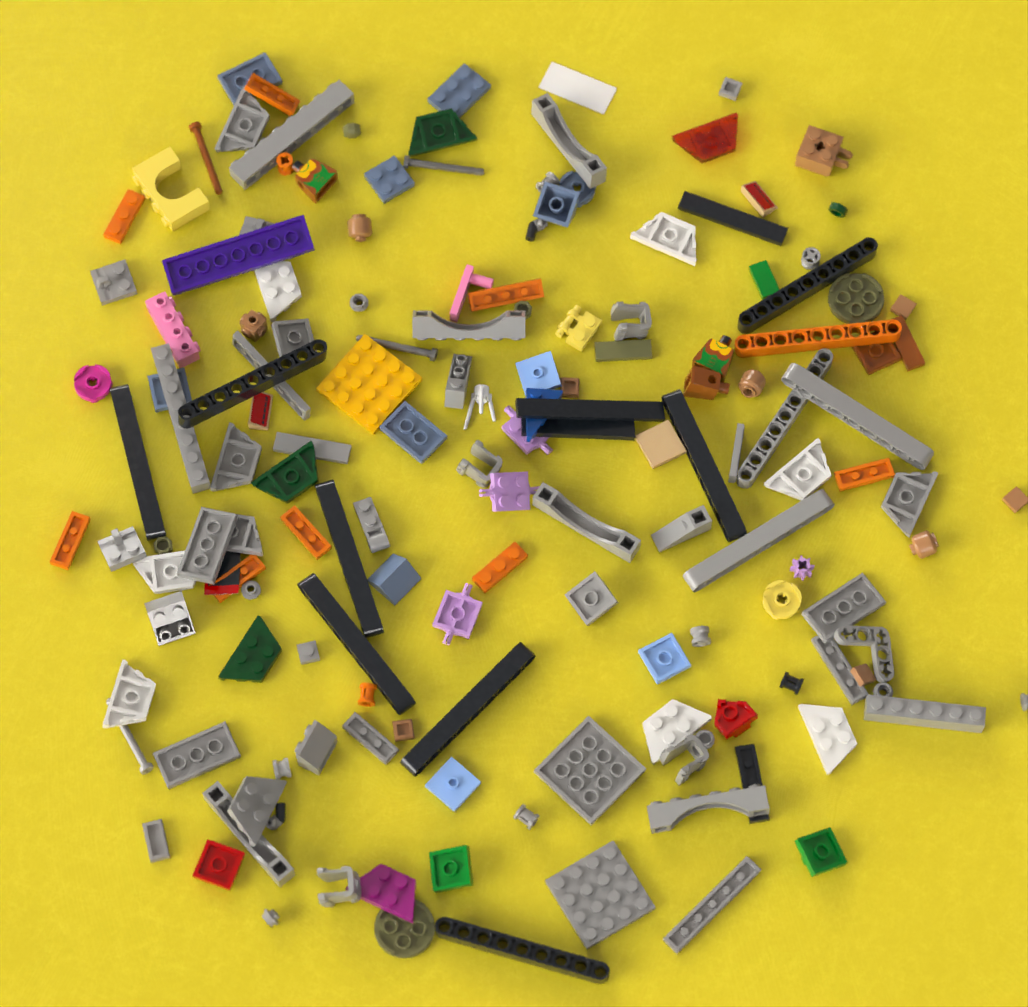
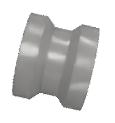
(812, 254)
(700, 636)
(281, 768)

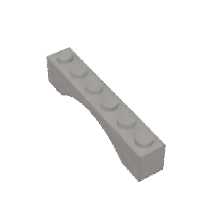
(585, 163)
(429, 325)
(612, 539)
(748, 801)
(263, 851)

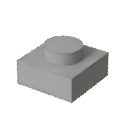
(730, 88)
(308, 652)

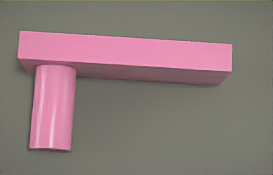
(467, 279)

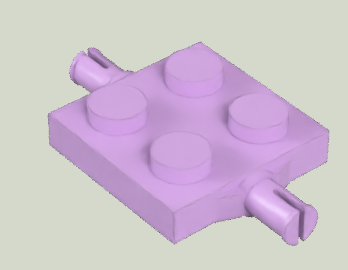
(513, 430)
(509, 491)
(457, 614)

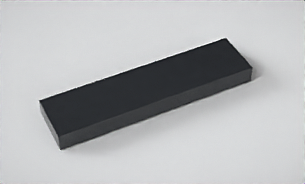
(749, 773)

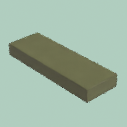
(623, 350)

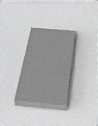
(207, 545)
(843, 607)
(196, 755)

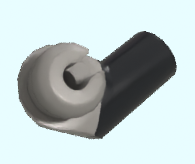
(534, 227)
(278, 818)

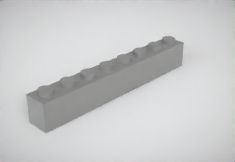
(291, 134)
(185, 437)

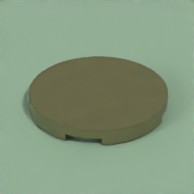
(856, 298)
(404, 938)

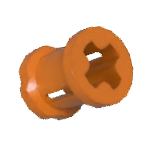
(285, 163)
(367, 694)

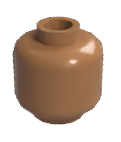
(359, 227)
(752, 383)
(924, 544)

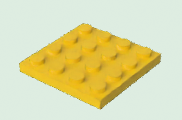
(369, 384)

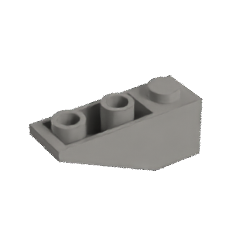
(457, 381)
(683, 528)

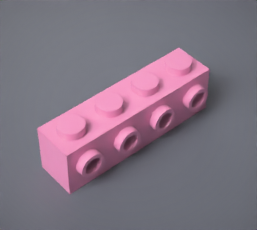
(172, 329)

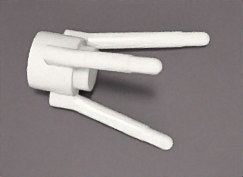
(481, 395)

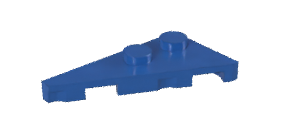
(533, 425)

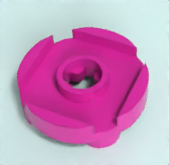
(93, 373)

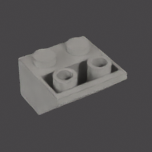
(170, 618)
(315, 748)

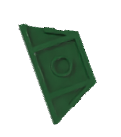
(438, 132)
(291, 475)
(253, 655)

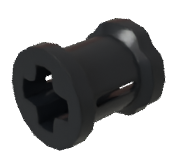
(788, 680)

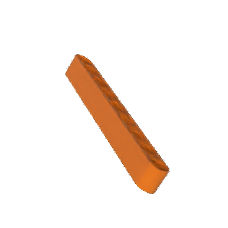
(824, 332)

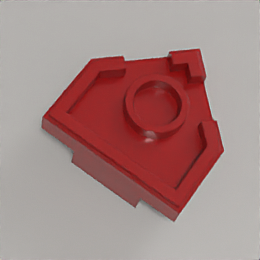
(733, 717)

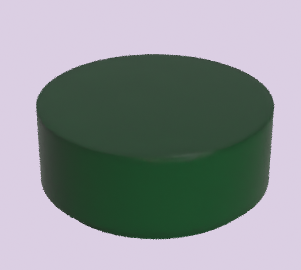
(838, 209)

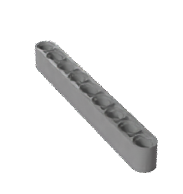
(857, 416)
(780, 425)
(758, 540)

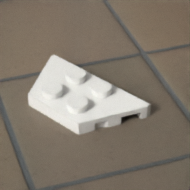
(669, 236)
(278, 287)
(802, 474)
(161, 572)
(129, 698)
(671, 726)
(829, 733)

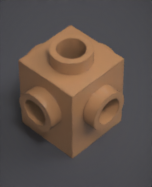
(253, 325)

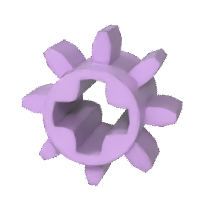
(802, 562)

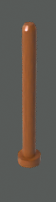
(195, 127)

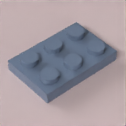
(238, 76)
(459, 91)
(413, 432)

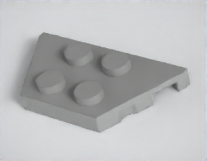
(243, 125)
(236, 460)
(907, 498)
(245, 537)
(255, 804)

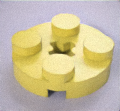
(784, 589)

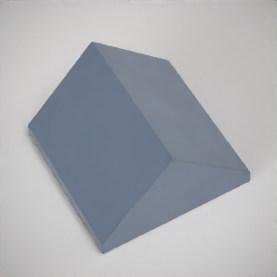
(557, 204)
(394, 578)

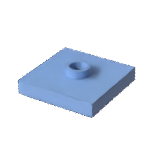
(539, 372)
(664, 658)
(453, 784)

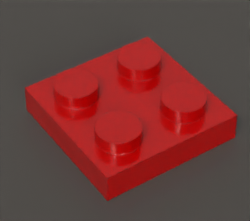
(218, 864)

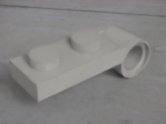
(371, 525)

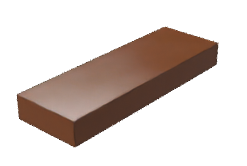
(907, 347)

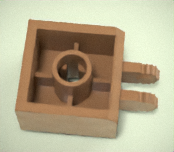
(820, 152)

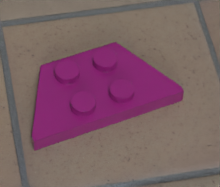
(389, 891)

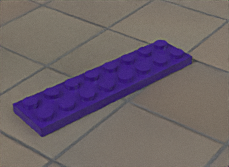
(238, 255)

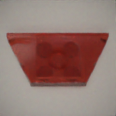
(710, 139)

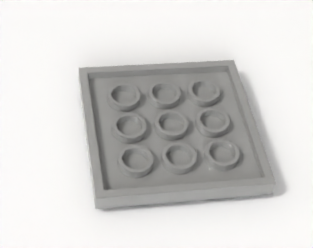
(589, 770)
(600, 894)

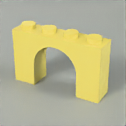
(173, 211)

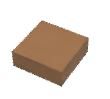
(903, 306)
(570, 387)
(1015, 499)
(863, 675)
(403, 730)

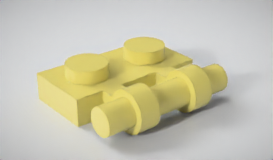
(583, 331)

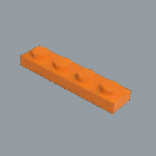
(505, 294)

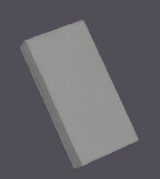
(156, 840)

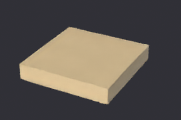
(660, 444)

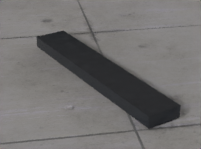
(732, 218)
(584, 429)

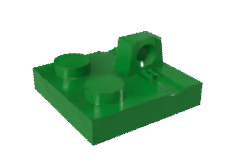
(820, 852)
(451, 868)

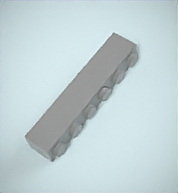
(924, 713)

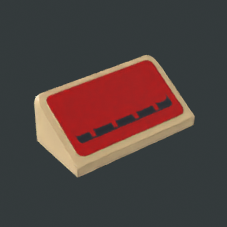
(758, 198)
(260, 411)

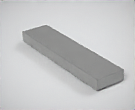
(324, 449)
(840, 669)

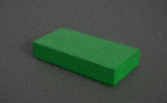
(763, 279)

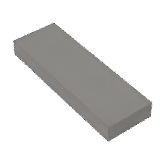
(736, 453)
(370, 738)

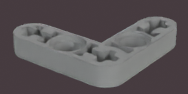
(873, 641)

